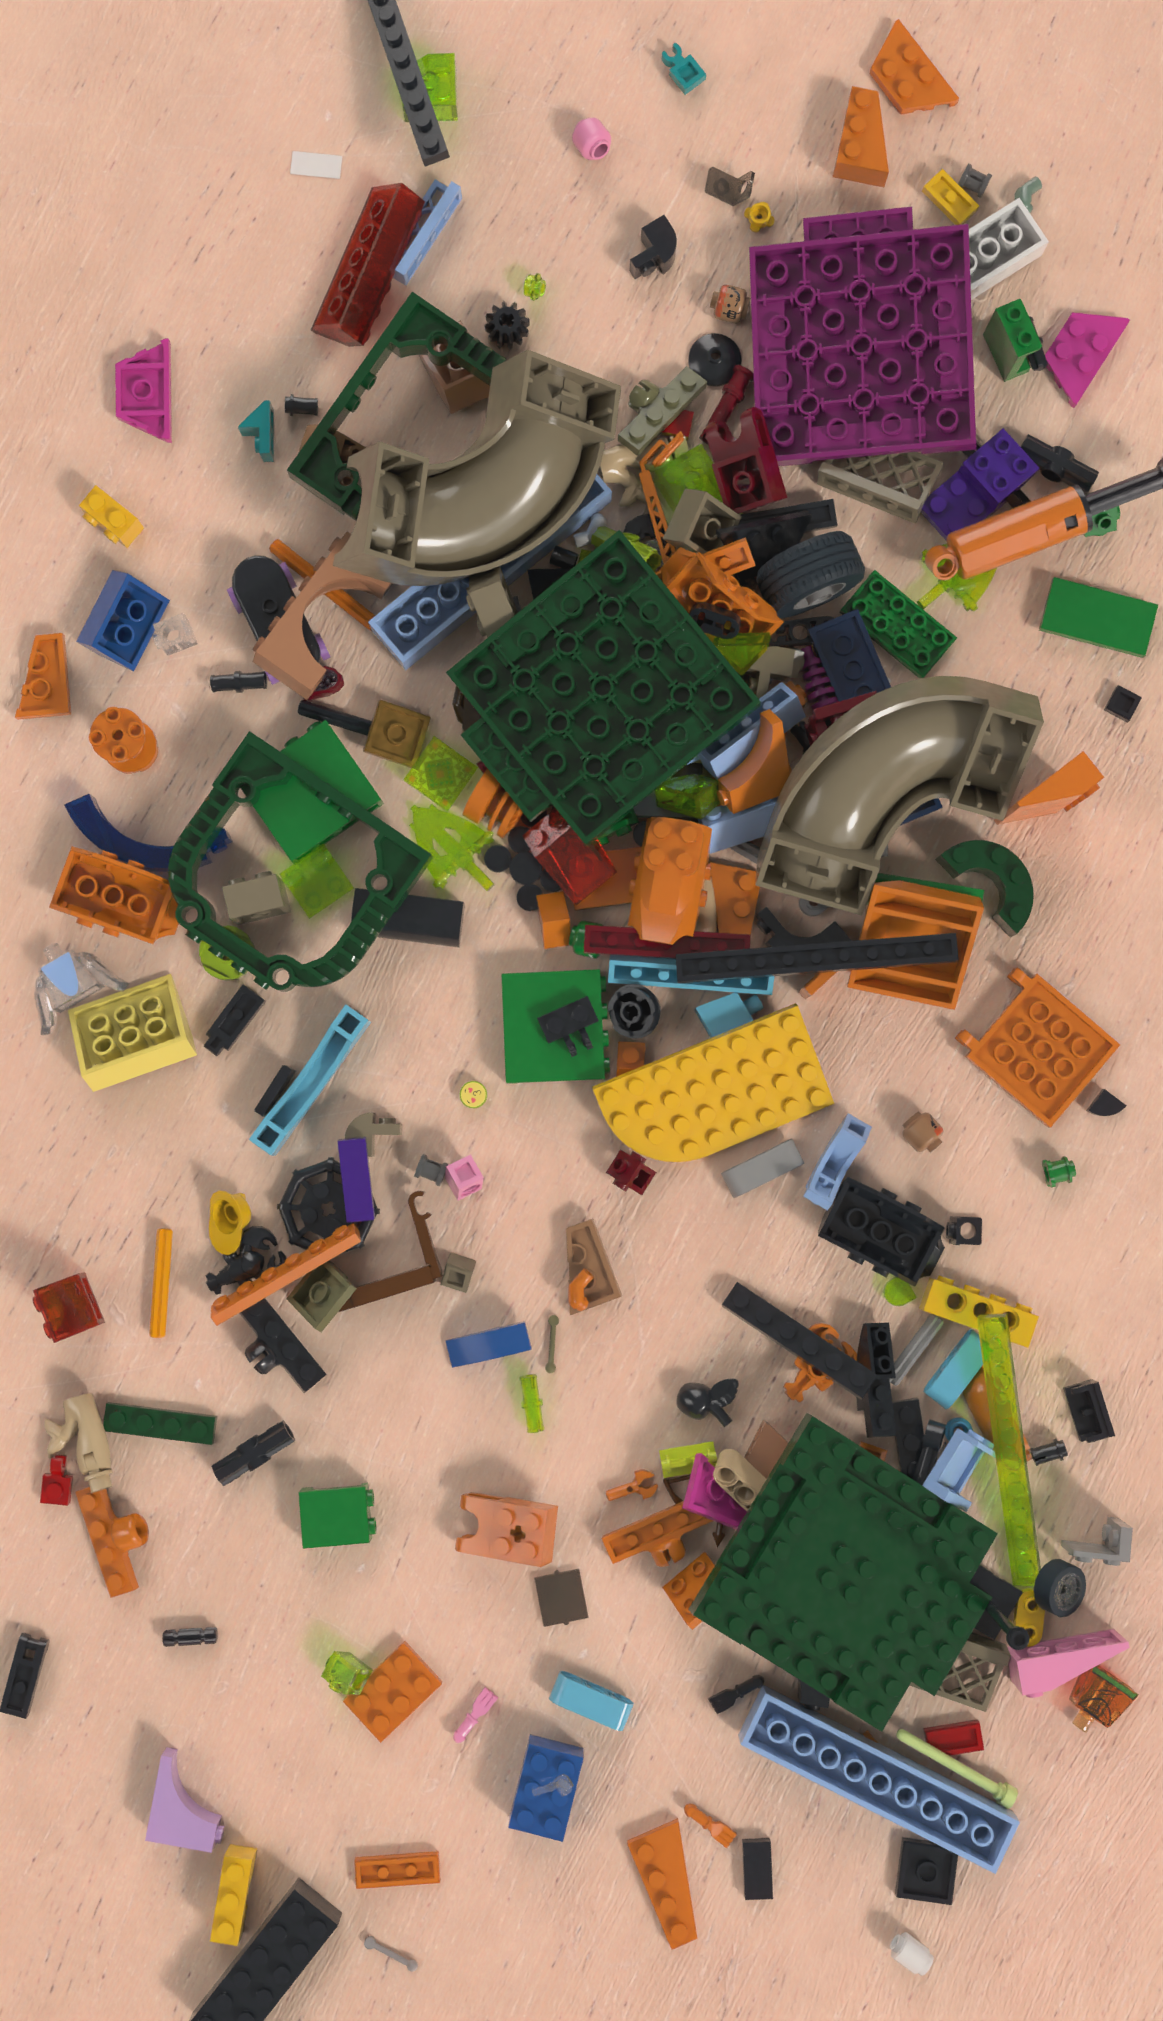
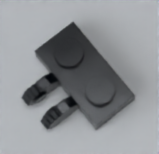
(568, 1020)

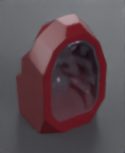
(330, 684)

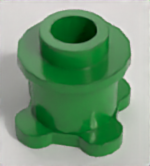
(1058, 1171)

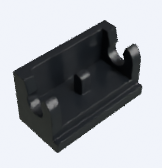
(1089, 1411)

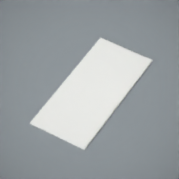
(316, 164)

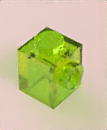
(346, 1673)

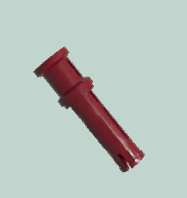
(732, 394)

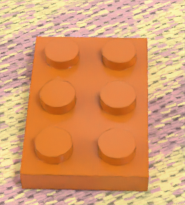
(393, 1691)

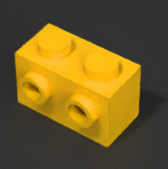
(111, 516)

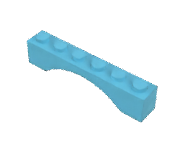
(311, 1081)

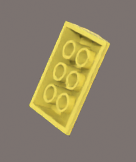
(131, 1033)

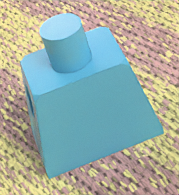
(727, 1013)

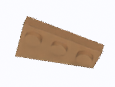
(587, 1252)

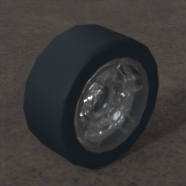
(1059, 1587)

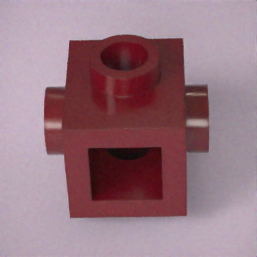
(626, 1169)

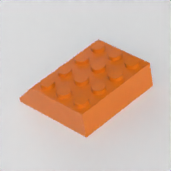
(919, 910)

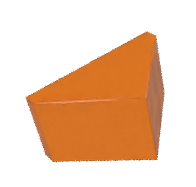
(553, 919)

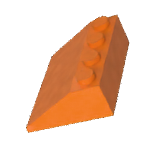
(1061, 790)

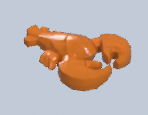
(807, 1375)

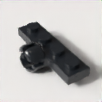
(279, 1347)

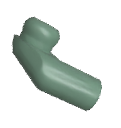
(1027, 190)

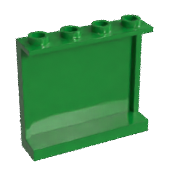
(293, 811)
(525, 1045)

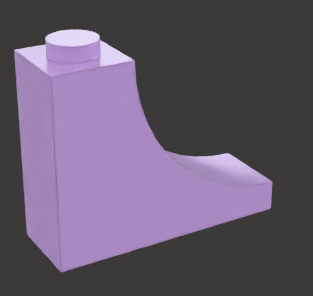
(176, 1817)

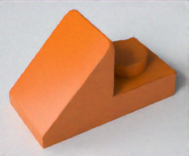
(629, 1056)

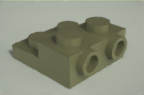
(321, 1294)

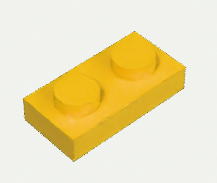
(950, 198)

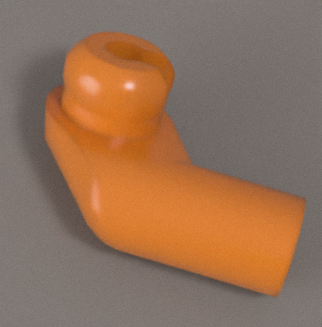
(576, 1290)

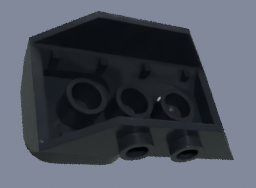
(882, 1232)

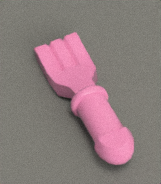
(480, 1707)

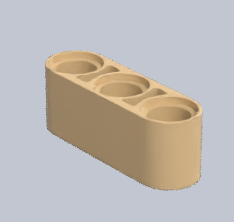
(738, 1477)

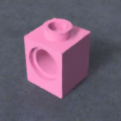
(464, 1177)

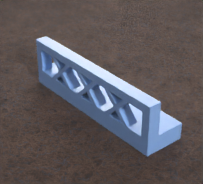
(431, 229)

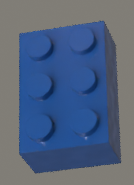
(542, 1764)

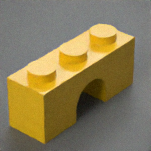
(232, 1895)

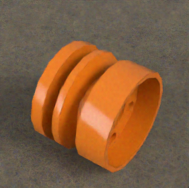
(493, 801)

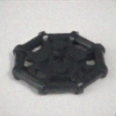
(311, 1205)

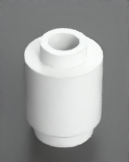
(911, 1953)

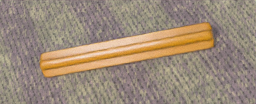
(161, 1283)

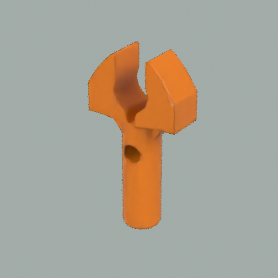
(633, 1487)

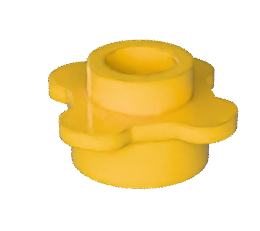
(759, 209)

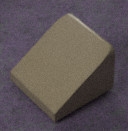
(458, 1272)

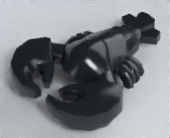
(247, 1263)

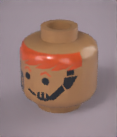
(730, 304)
(922, 1132)

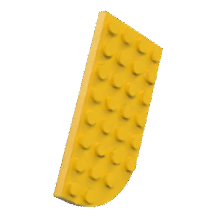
(718, 1090)

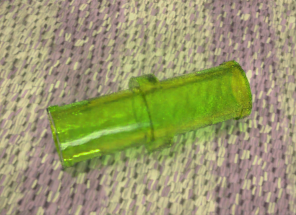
(532, 1403)

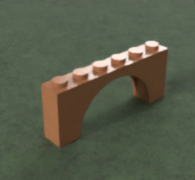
(284, 649)

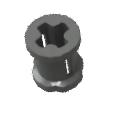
(975, 180)
(430, 1170)

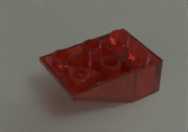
(68, 1307)

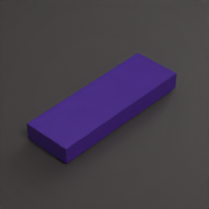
(356, 1179)

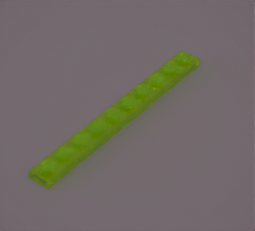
(1009, 1448)

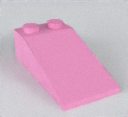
(1061, 1659)

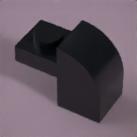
(660, 248)

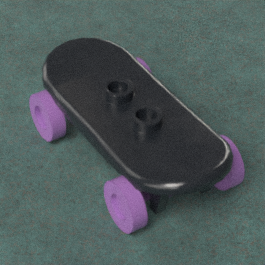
(260, 592)

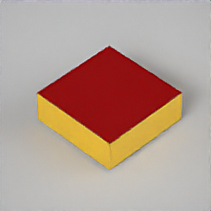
(681, 423)

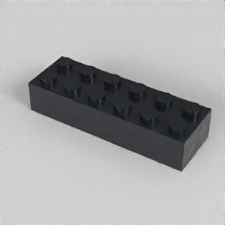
(271, 1958)

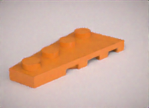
(664, 1874)

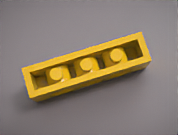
(935, 1302)

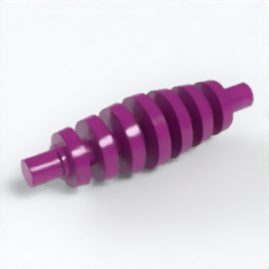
(818, 683)

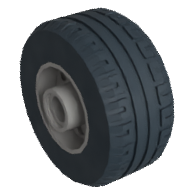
(810, 573)

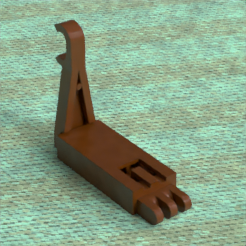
(406, 1280)

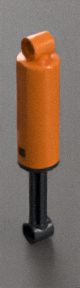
(1033, 526)

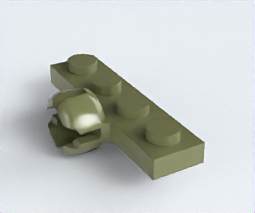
(658, 408)

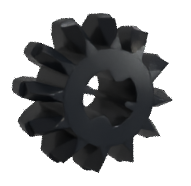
(507, 316)

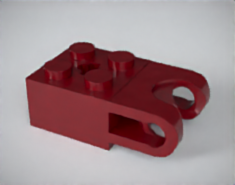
(747, 465)

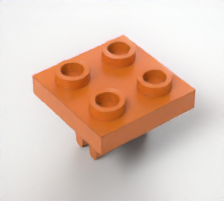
(686, 1586)

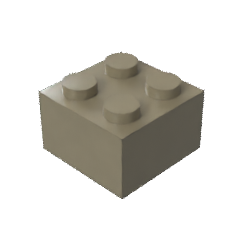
(697, 520)
(491, 599)
(256, 898)

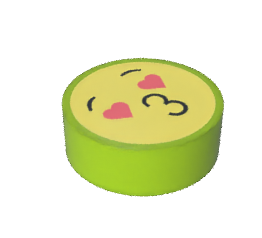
(473, 1094)

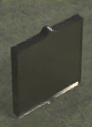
(561, 1597)

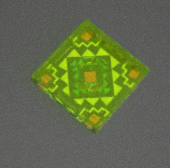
(440, 773)

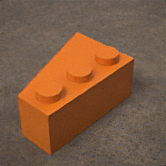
(862, 141)

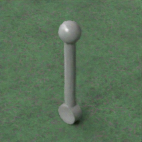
(370, 1943)

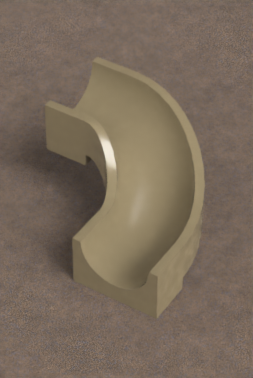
(498, 496)
(882, 763)

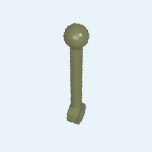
(550, 1366)

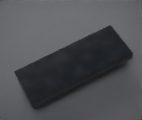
(421, 919)

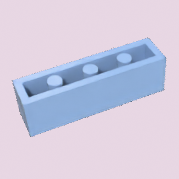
(735, 746)
(737, 828)

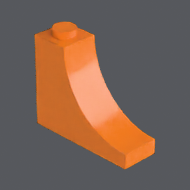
(761, 772)

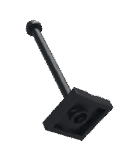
(999, 1608)

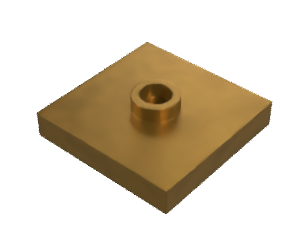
(396, 734)

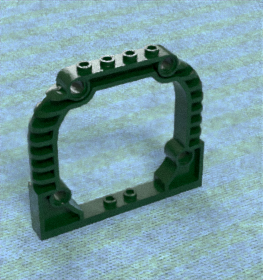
(411, 332)
(262, 767)

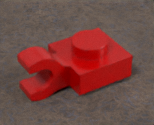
(57, 1486)

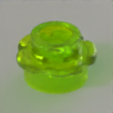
(534, 286)

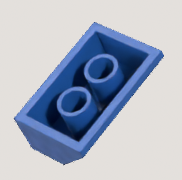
(123, 620)

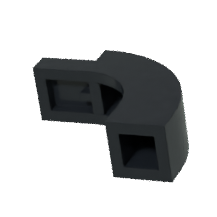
(781, 937)

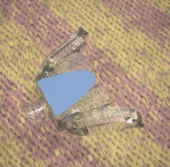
(68, 980)

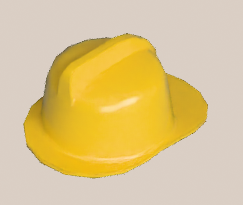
(227, 1219)

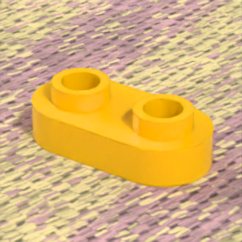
(1028, 1617)

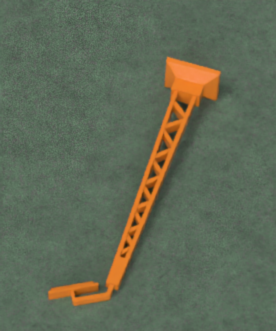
(651, 493)

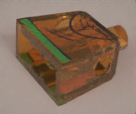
(1100, 1698)

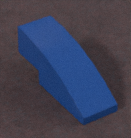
(489, 1344)

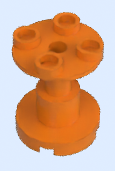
(123, 740)

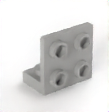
(1116, 1548)

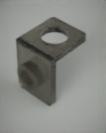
(728, 187)

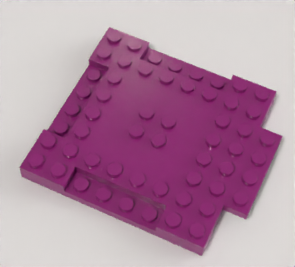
(864, 338)

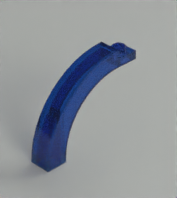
(97, 828)

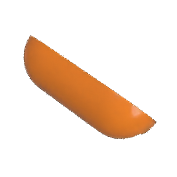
(977, 1400)

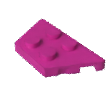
(1082, 350)
(145, 391)

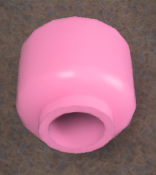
(591, 139)

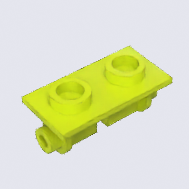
(680, 1459)

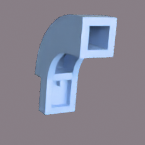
(836, 1161)

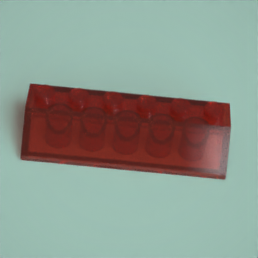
(368, 264)

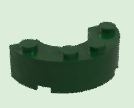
(1004, 870)

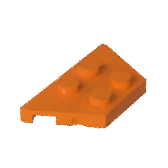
(909, 75)

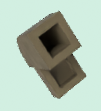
(773, 664)
(365, 1127)

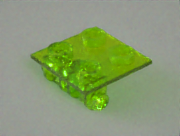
(316, 881)

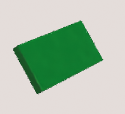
(1098, 617)
(900, 625)

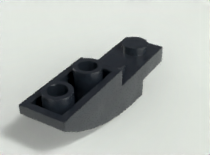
(877, 1355)

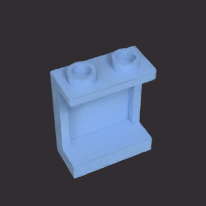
(956, 1467)

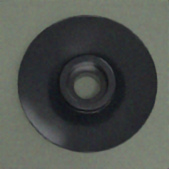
(714, 371)

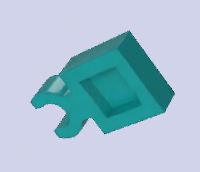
(684, 71)

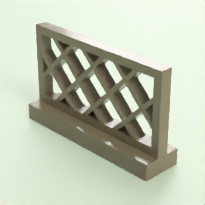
(874, 493)
(984, 1650)

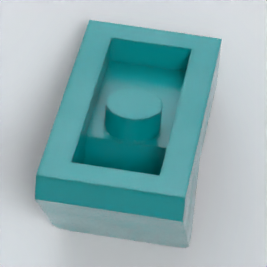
(261, 425)

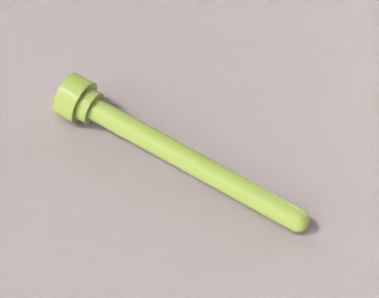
(1003, 1792)

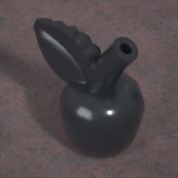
(698, 1399)

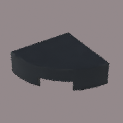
(1105, 1104)

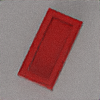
(955, 1737)

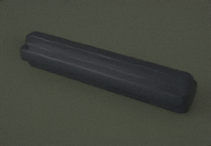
(334, 717)

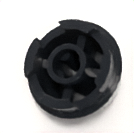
(634, 1011)

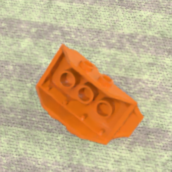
(697, 580)
(670, 879)
(115, 896)

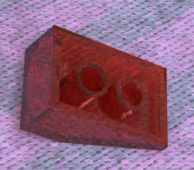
(567, 859)

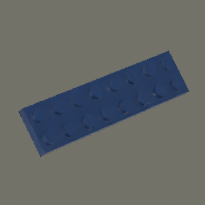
(855, 669)

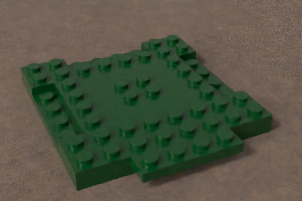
(598, 692)
(849, 1576)

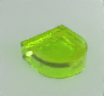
(898, 1292)

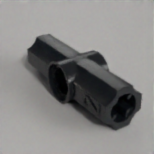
(1059, 464)
(253, 1453)

